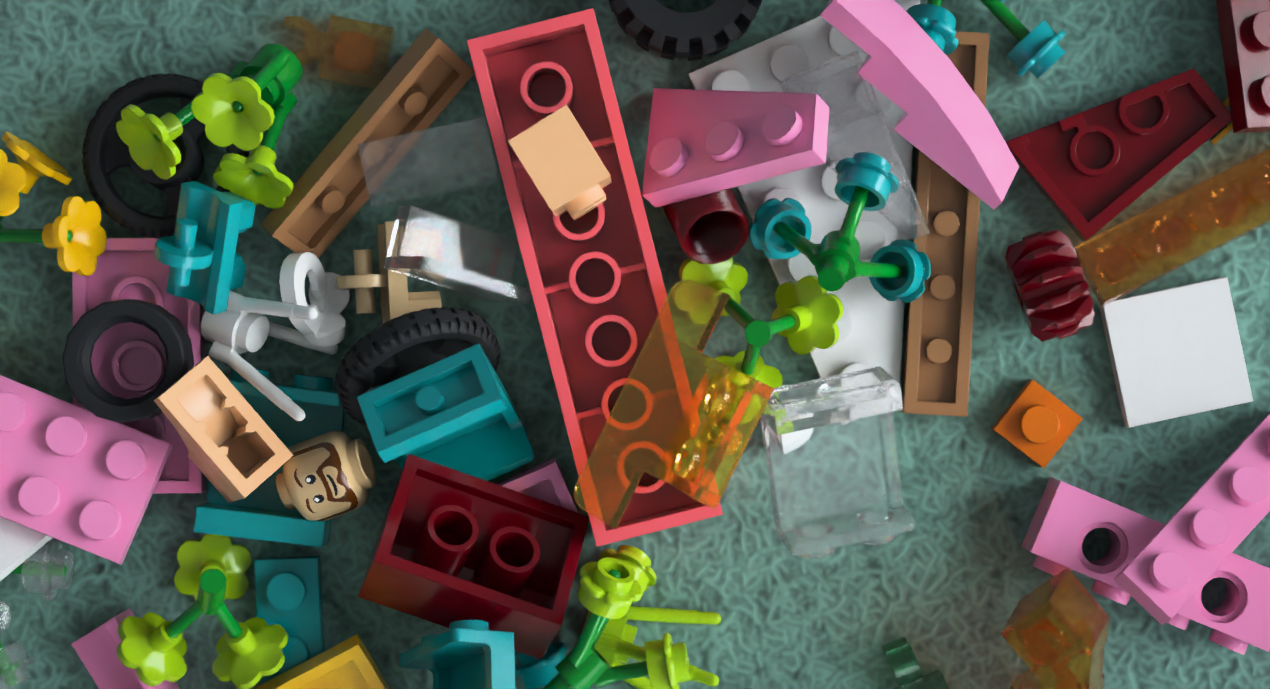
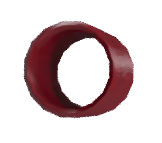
(709, 226)

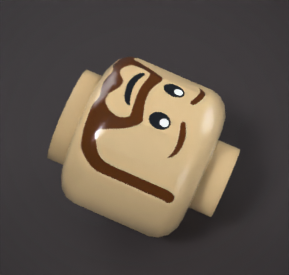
(327, 476)

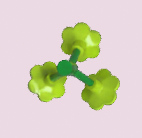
(802, 315)
(211, 572)

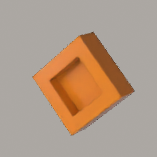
(1036, 423)

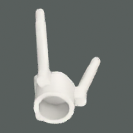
(246, 329)

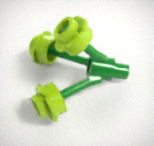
(608, 592)

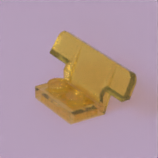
(676, 413)

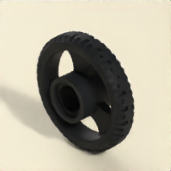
(106, 152)
(407, 346)

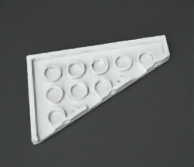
(870, 324)

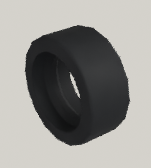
(80, 346)

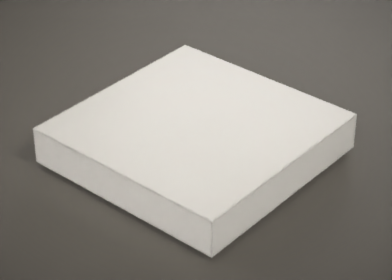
(1176, 352)

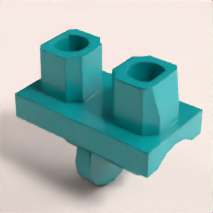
(204, 246)

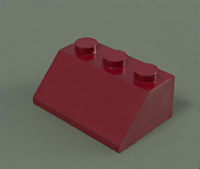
(475, 553)

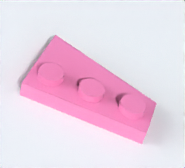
(728, 139)

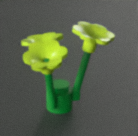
(235, 112)

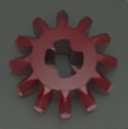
(1050, 285)

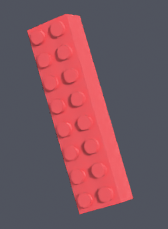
(591, 275)

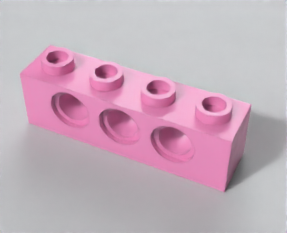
(1071, 513)

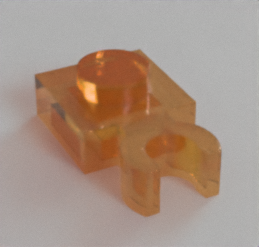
(349, 52)

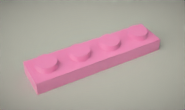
(1203, 530)

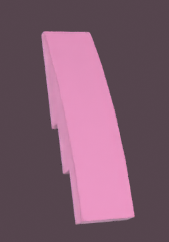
(938, 105)

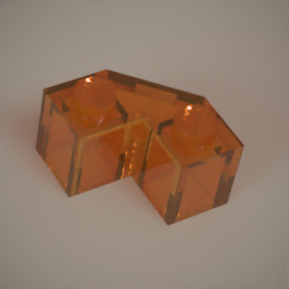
(1059, 636)

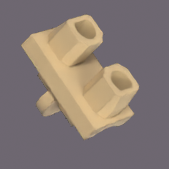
(393, 286)

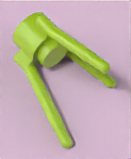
(618, 639)

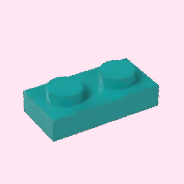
(292, 597)

